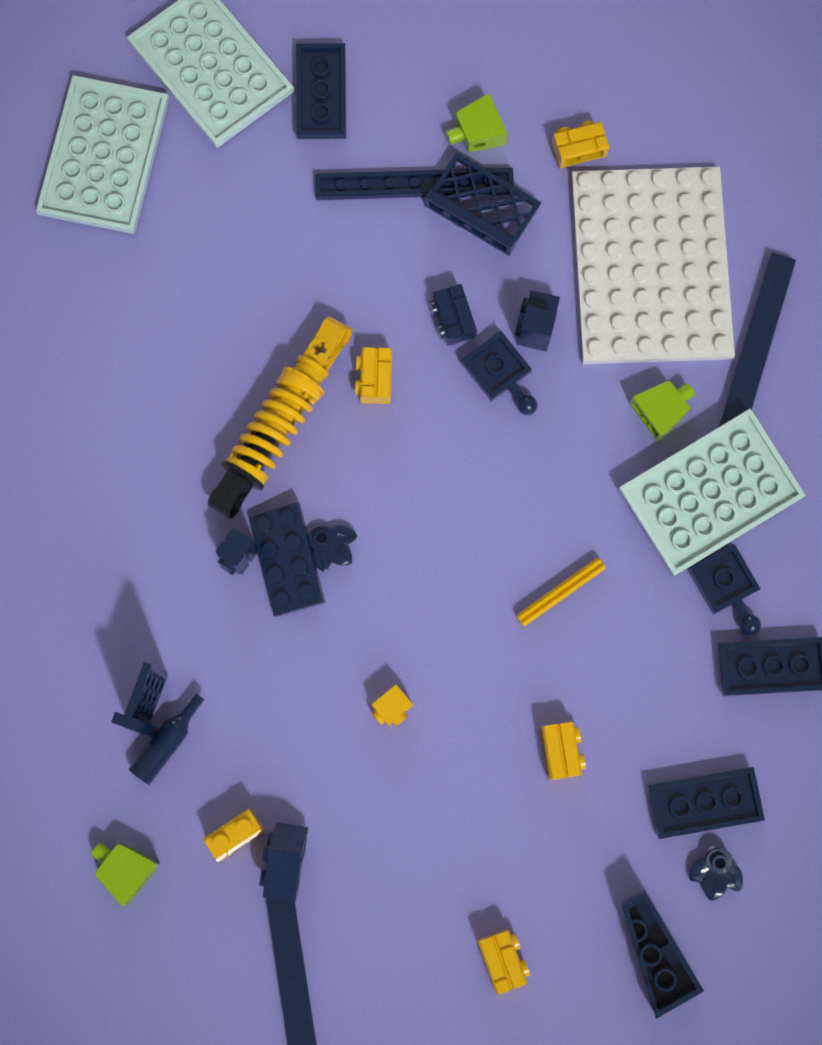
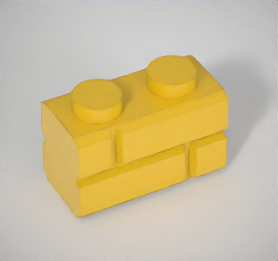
(579, 144)
(375, 375)
(562, 750)
(234, 835)
(503, 962)

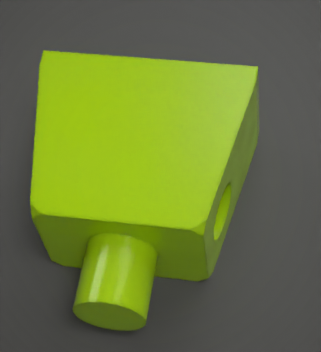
(478, 126)
(662, 407)
(123, 870)

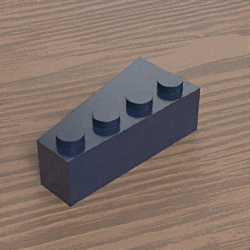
(662, 963)

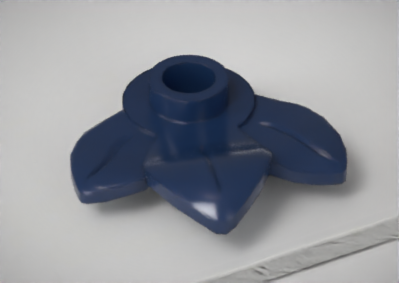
(335, 547)
(716, 878)

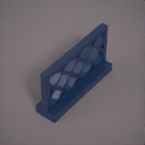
(475, 223)
(143, 701)

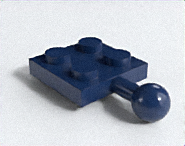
(498, 368)
(726, 581)

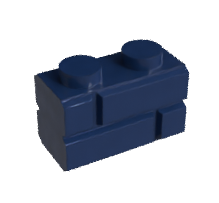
(454, 315)
(236, 552)

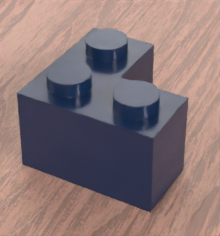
(537, 323)
(284, 861)

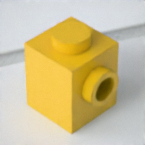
(391, 707)

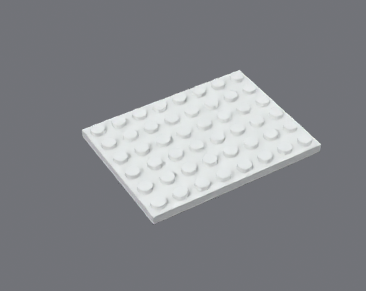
(652, 265)

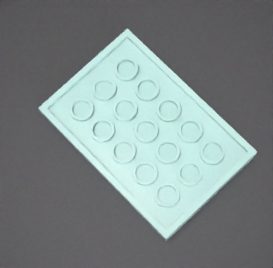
(210, 66)
(103, 154)
(711, 492)

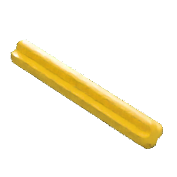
(561, 591)

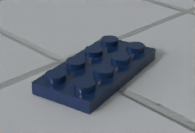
(321, 91)
(287, 559)
(771, 666)
(706, 803)

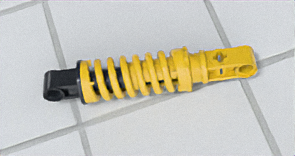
(271, 426)

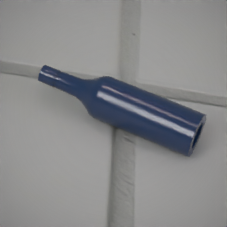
(164, 743)

